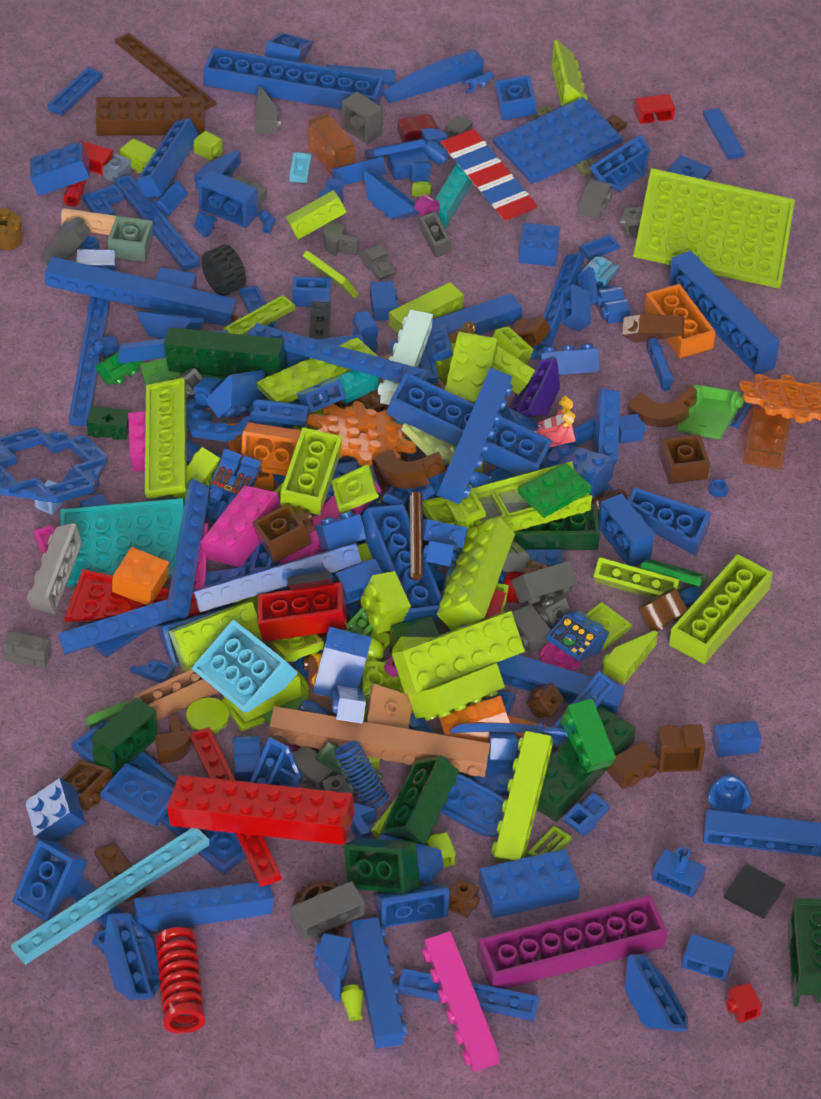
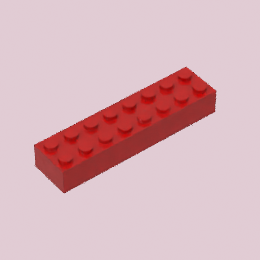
(261, 809)

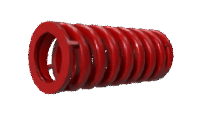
(180, 952)

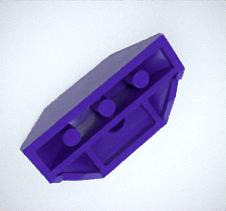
(540, 391)

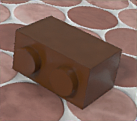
(633, 765)

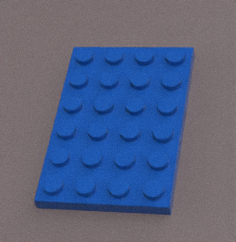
(557, 140)

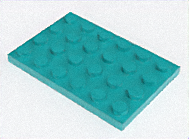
(114, 529)

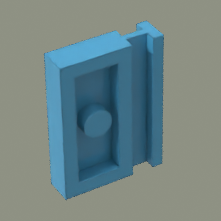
(603, 269)

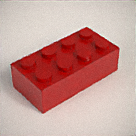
(302, 611)

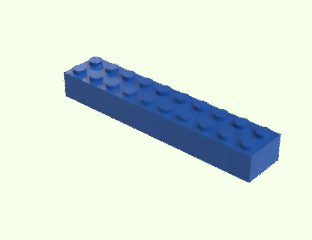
(288, 79)

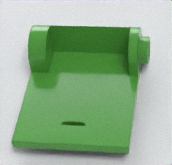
(712, 412)

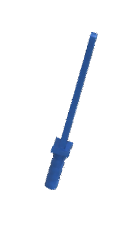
(505, 727)

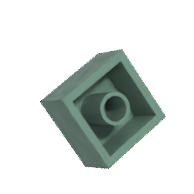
(131, 238)

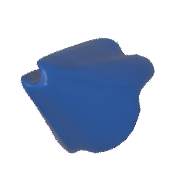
(729, 794)

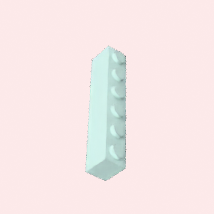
(409, 348)

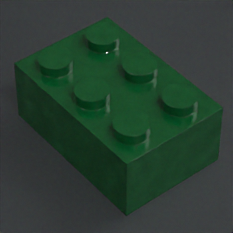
(124, 736)
(382, 865)

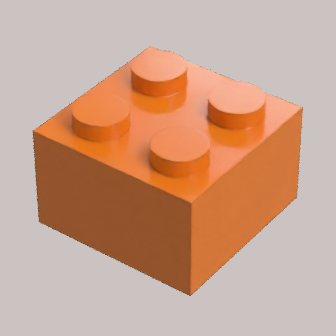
(140, 576)

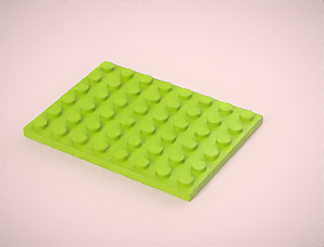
(726, 226)

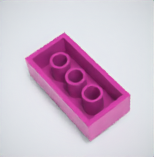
(233, 534)

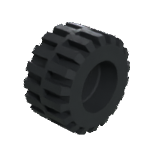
(223, 270)

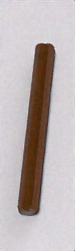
(416, 536)

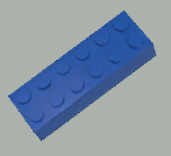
(389, 543)

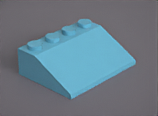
(243, 668)

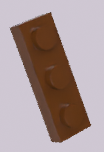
(115, 864)

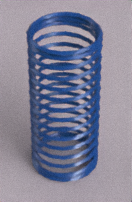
(375, 795)

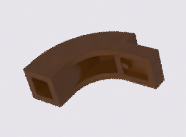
(663, 414)
(409, 474)

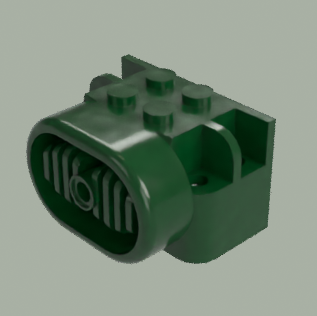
(805, 948)

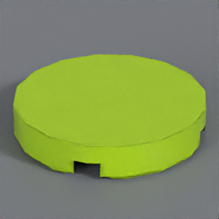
(207, 713)

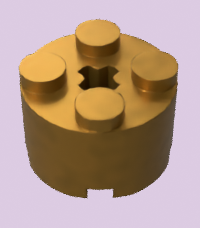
(10, 229)

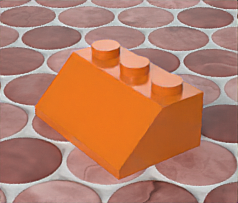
(270, 445)
(483, 712)

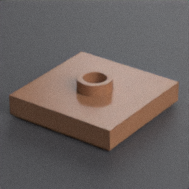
(388, 707)

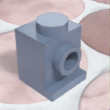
(116, 168)

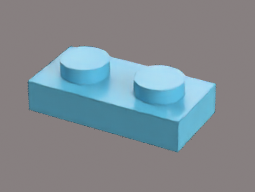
(300, 167)

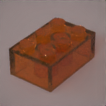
(330, 143)
(766, 440)

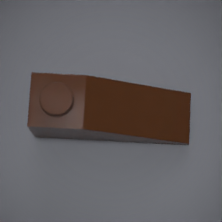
(642, 327)

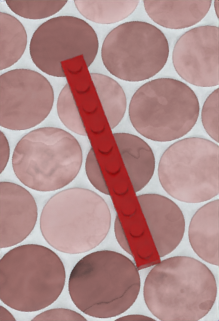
(253, 846)

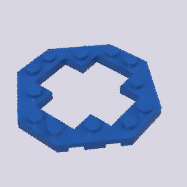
(201, 427)
(86, 472)

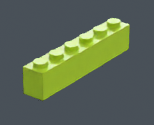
(523, 797)

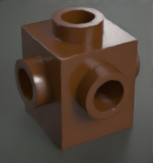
(545, 701)
(463, 897)

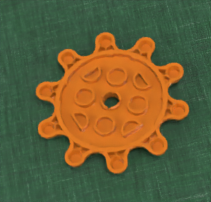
(784, 397)
(377, 428)

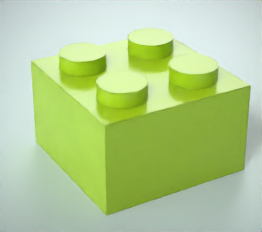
(385, 601)

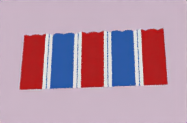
(489, 174)

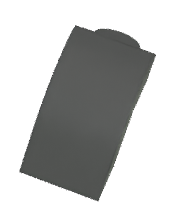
(337, 241)

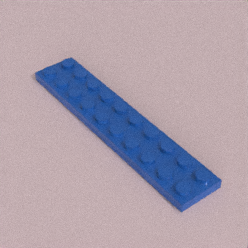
(224, 847)

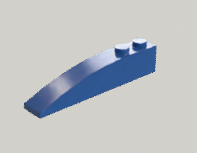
(436, 76)

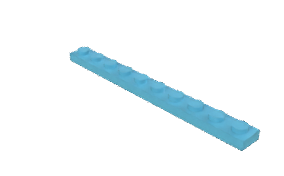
(109, 895)

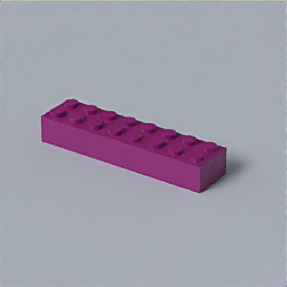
(571, 943)

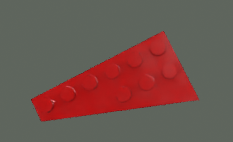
(96, 601)

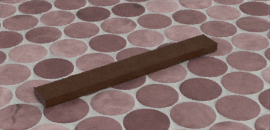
(162, 69)

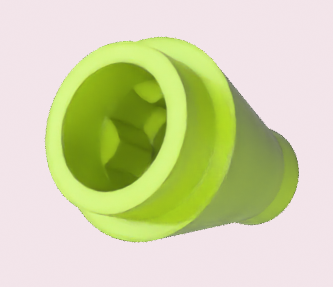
(353, 1001)

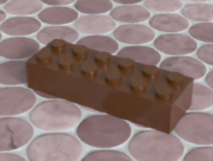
(147, 115)

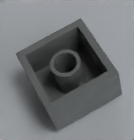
(362, 117)

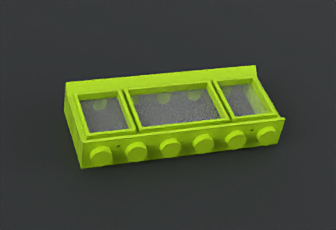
(503, 501)

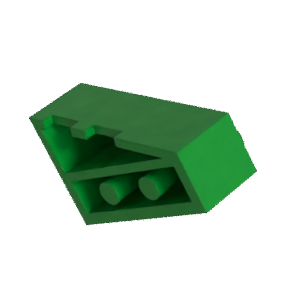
(588, 735)

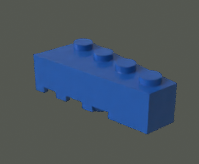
(672, 520)

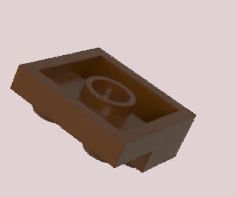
(88, 781)

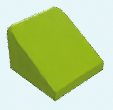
(420, 188)

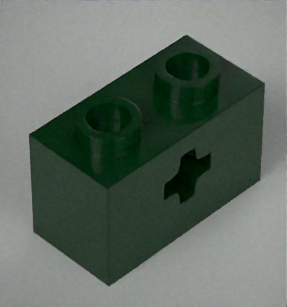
(108, 423)

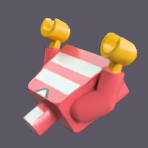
(560, 426)

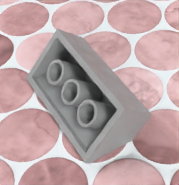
(55, 569)

